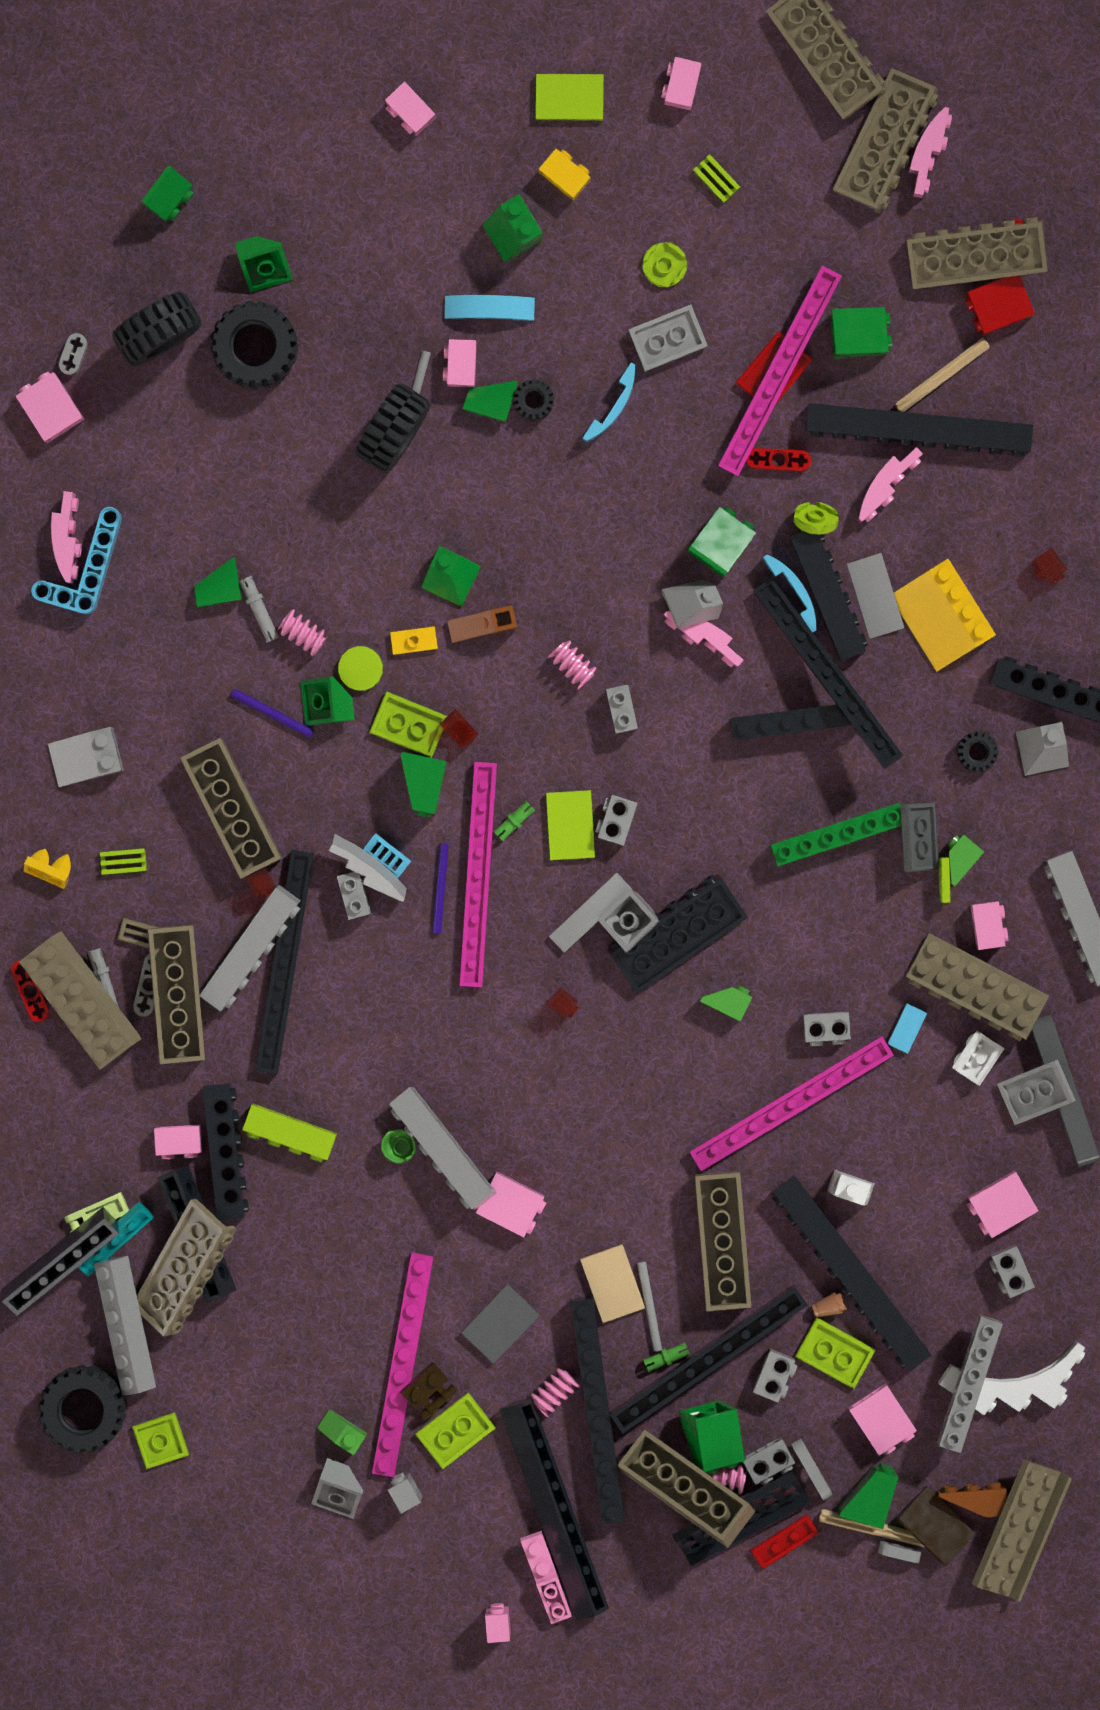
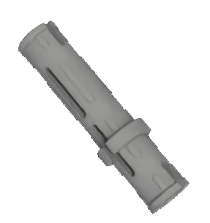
(258, 608)
(101, 971)

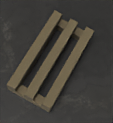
(123, 929)

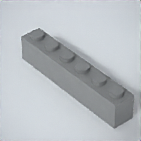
(1077, 909)
(250, 947)
(442, 1148)
(125, 1325)

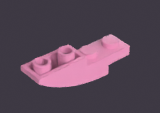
(930, 143)
(880, 489)
(64, 546)
(715, 639)
(546, 1577)

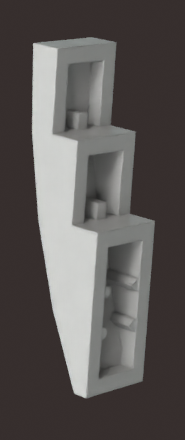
(374, 872)
(589, 912)

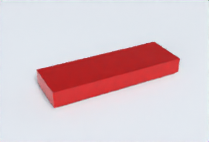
(784, 1541)

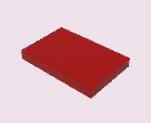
(757, 370)

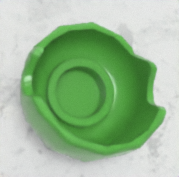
(398, 1146)

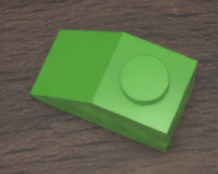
(961, 856)
(729, 1001)
(342, 1431)

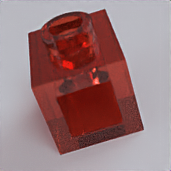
(1049, 567)
(261, 882)
(563, 1003)

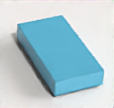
(907, 1028)

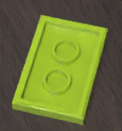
(569, 97)
(408, 724)
(570, 825)
(835, 1353)
(455, 1430)

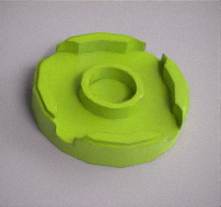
(671, 264)
(816, 518)
(360, 668)

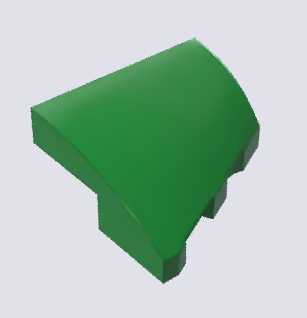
(491, 400)
(219, 586)

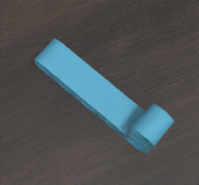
(89, 570)

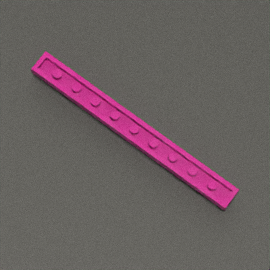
(780, 371)
(478, 874)
(791, 1103)
(402, 1364)

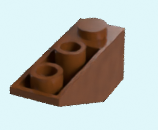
(482, 624)
(982, 1500)

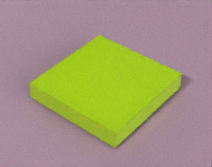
(160, 1440)

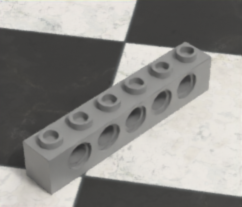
(969, 1383)

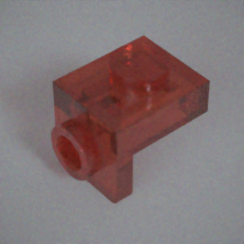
(459, 729)

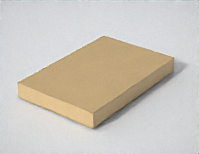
(612, 1283)

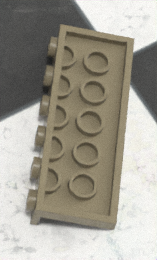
(828, 53)
(886, 140)
(977, 253)
(977, 987)
(183, 1268)
(1022, 1530)

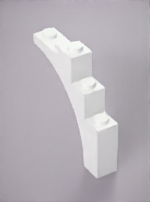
(1017, 1391)

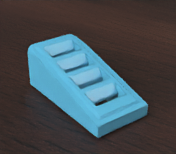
(376, 838)

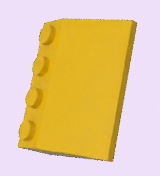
(942, 615)

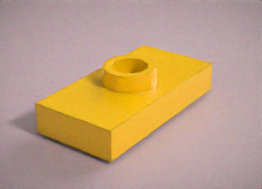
(414, 640)

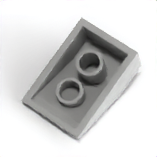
(86, 756)

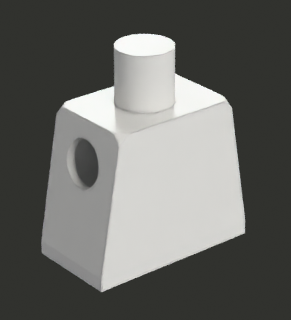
(850, 1188)

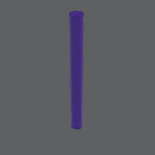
(274, 714)
(440, 888)

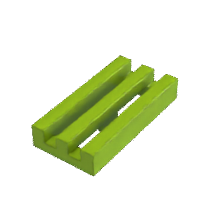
(703, 164)
(123, 861)
(944, 880)

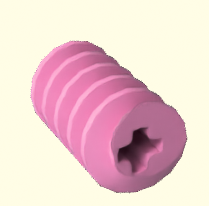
(302, 632)
(573, 664)
(554, 1391)
(730, 1477)

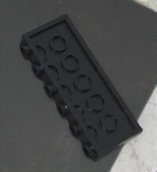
(680, 933)
(770, 1505)

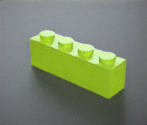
(289, 1132)

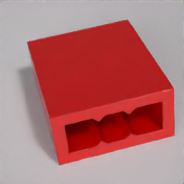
(999, 304)

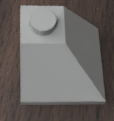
(693, 602)
(1043, 748)
(629, 919)
(338, 1489)

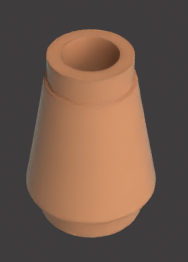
(830, 1305)

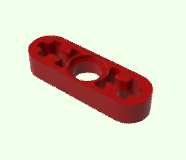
(795, 466)
(30, 1009)

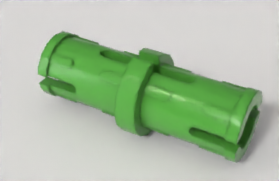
(514, 820)
(666, 1357)

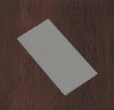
(875, 595)

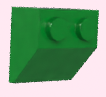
(168, 195)

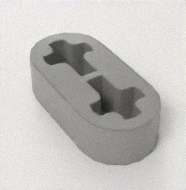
(78, 356)
(899, 1552)

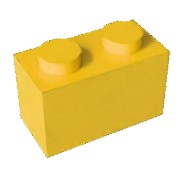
(565, 174)

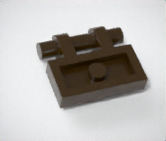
(424, 1386)

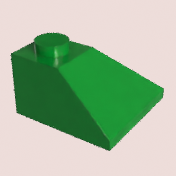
(263, 263)
(450, 576)
(325, 702)

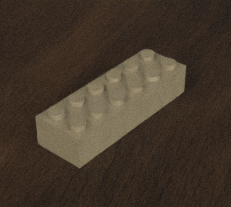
(231, 808)
(176, 994)
(80, 1000)
(723, 1240)
(686, 1488)

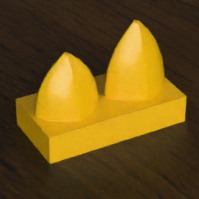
(55, 874)

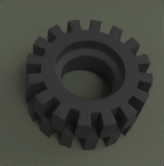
(536, 413)
(991, 751)

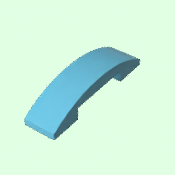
(489, 307)
(598, 428)
(777, 568)

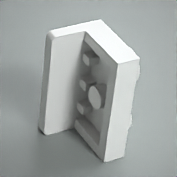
(977, 1057)

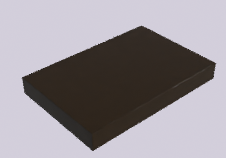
(935, 1526)

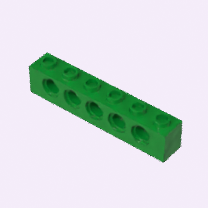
(837, 834)

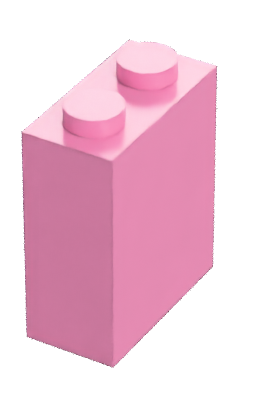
(49, 406)
(1001, 1204)
(512, 1205)
(883, 1420)

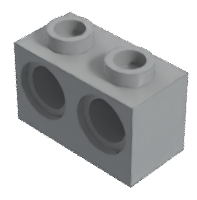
(621, 709)
(622, 821)
(354, 895)
(826, 1021)
(1016, 1268)
(768, 1374)
(765, 1455)
(404, 1492)

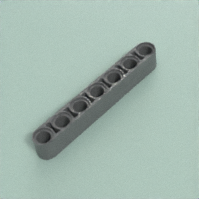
(1072, 1115)

